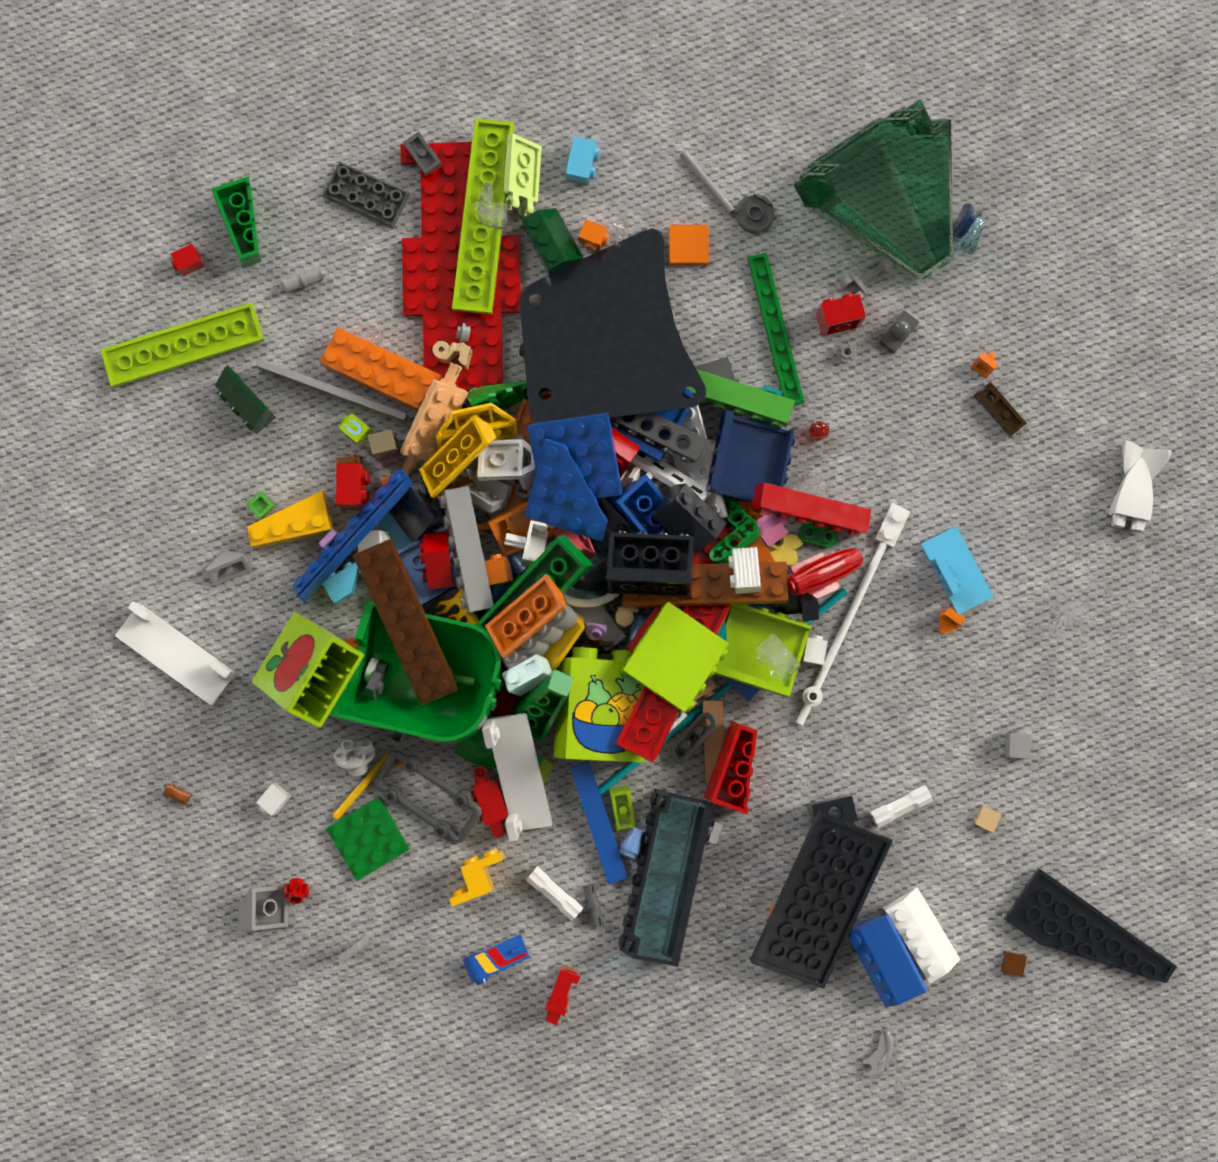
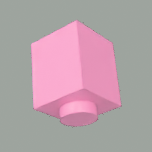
(772, 528)

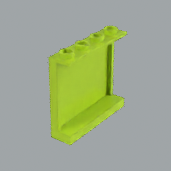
(745, 631)
(675, 657)

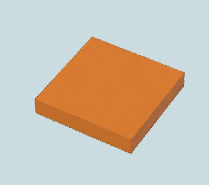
(688, 245)

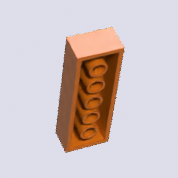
(378, 369)

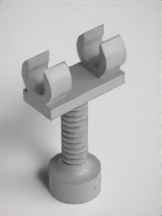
(884, 265)

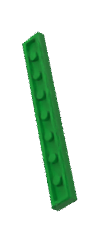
(775, 327)

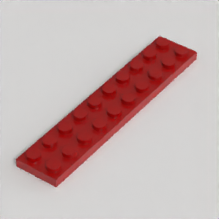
(654, 716)

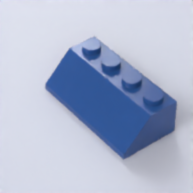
(638, 505)
(887, 961)

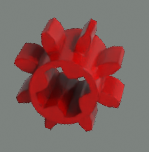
(296, 891)

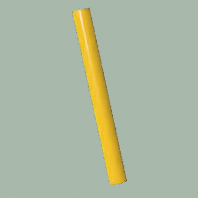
(359, 789)

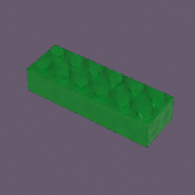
(560, 561)

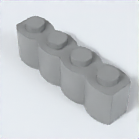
(540, 641)

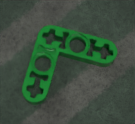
(740, 529)

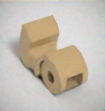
(446, 353)
(624, 616)

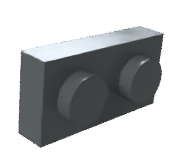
(422, 153)

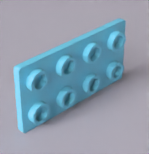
(957, 570)

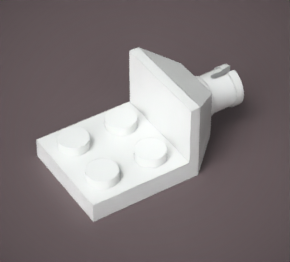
(507, 462)

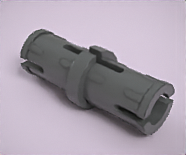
(593, 905)

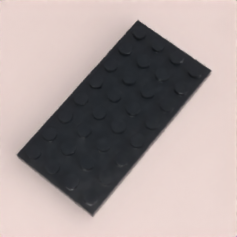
(821, 899)

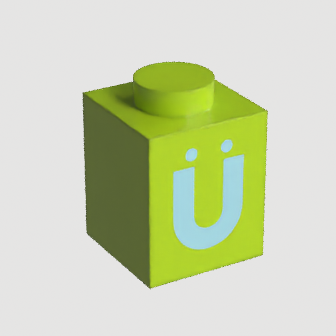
(355, 429)

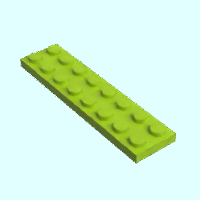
(182, 345)

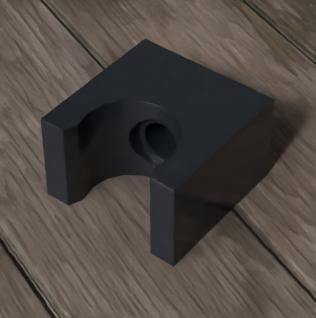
(843, 803)

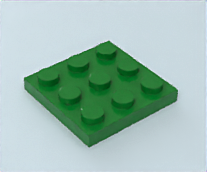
(368, 838)

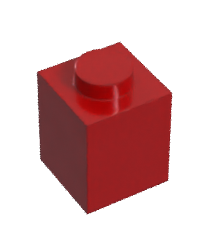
(186, 260)

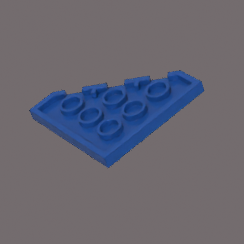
(562, 496)

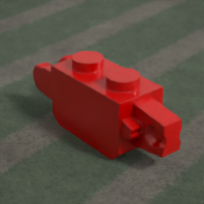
(491, 801)

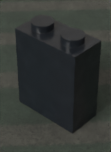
(417, 512)

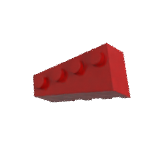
(733, 769)

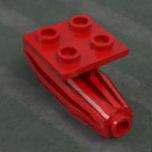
(820, 573)

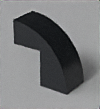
(594, 579)
(802, 604)

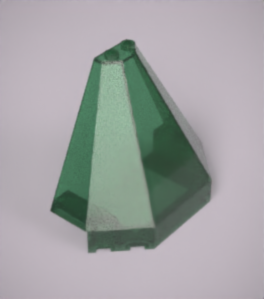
(890, 188)

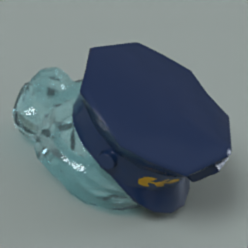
(968, 228)

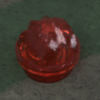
(819, 430)

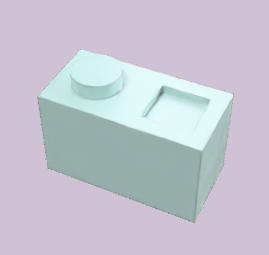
(526, 675)

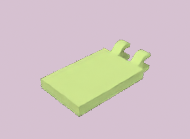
(522, 174)

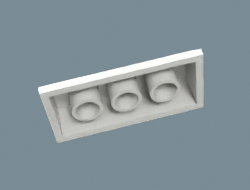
(922, 935)

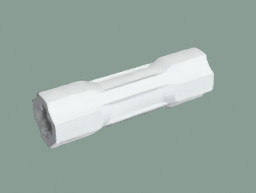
(901, 806)
(554, 893)

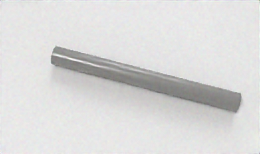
(707, 182)

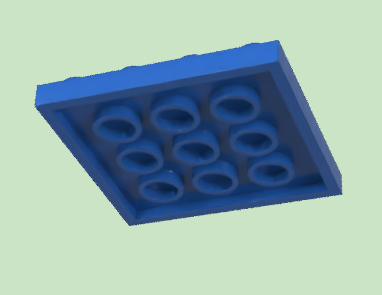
(590, 447)

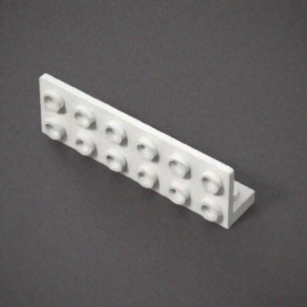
(175, 653)
(518, 773)

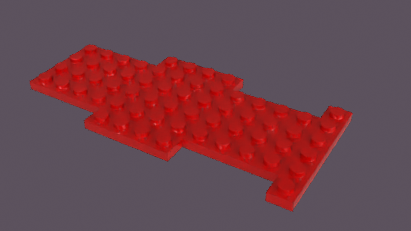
(431, 269)

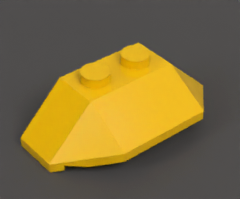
(501, 422)

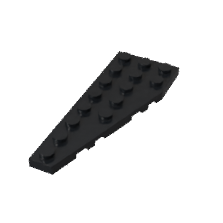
(1068, 923)

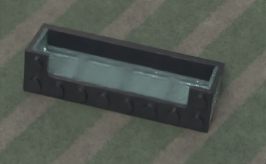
(665, 877)

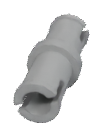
(303, 280)

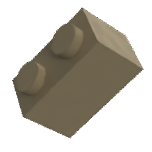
(383, 445)

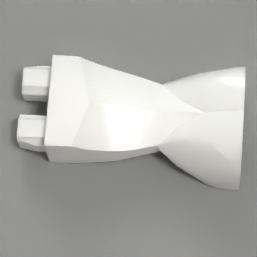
(1135, 493)

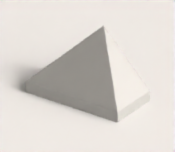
(227, 566)

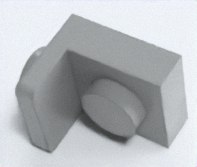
(714, 831)

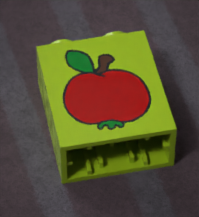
(307, 669)

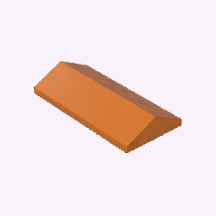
(526, 615)

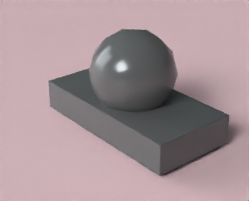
(899, 331)

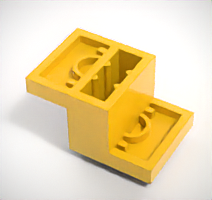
(476, 877)

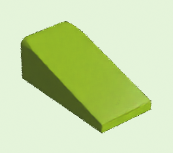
(622, 807)

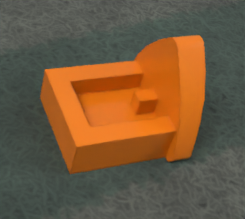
(949, 621)

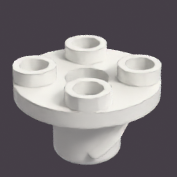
(355, 756)

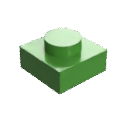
(261, 505)

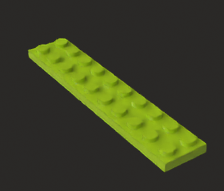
(478, 243)

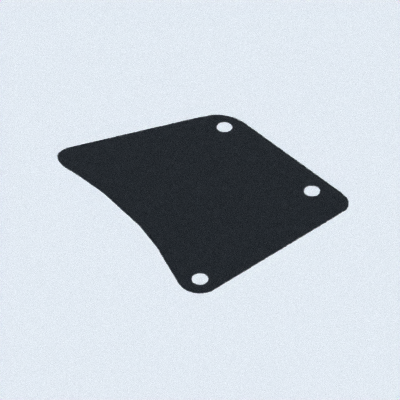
(606, 337)

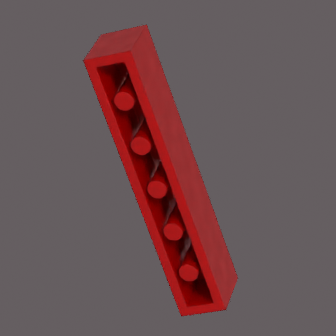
(811, 508)

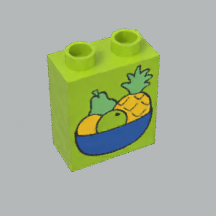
(595, 707)

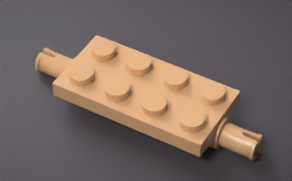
(436, 407)

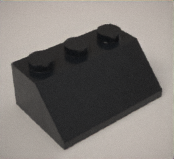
(688, 514)

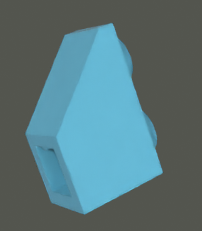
(343, 584)

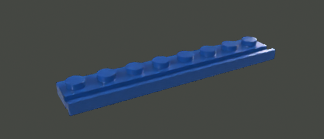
(352, 535)

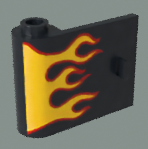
(450, 607)

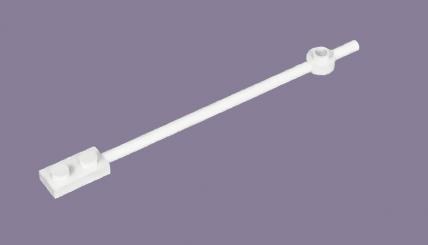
(887, 536)

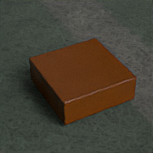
(1013, 963)

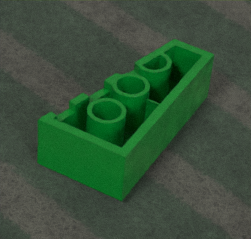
(238, 214)
(544, 702)

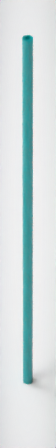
(698, 710)

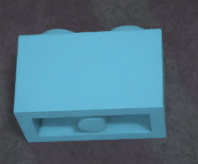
(581, 160)

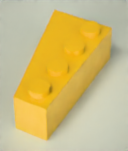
(297, 522)

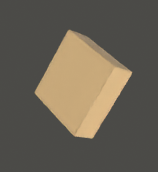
(987, 819)

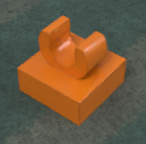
(985, 364)

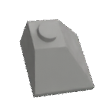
(264, 909)

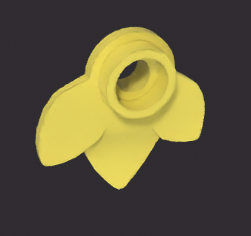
(786, 550)

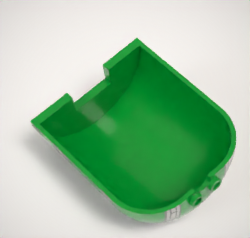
(397, 707)

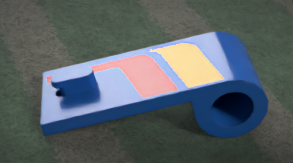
(495, 959)

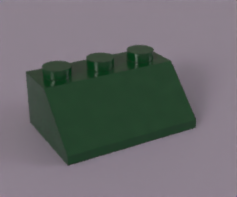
(551, 239)
(243, 400)

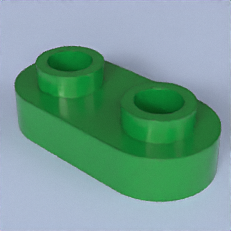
(818, 536)

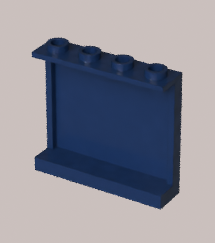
(747, 456)

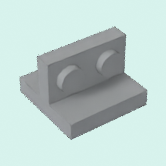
(490, 495)

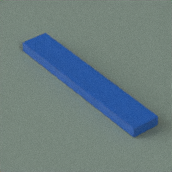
(598, 822)

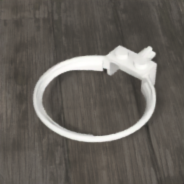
(534, 546)

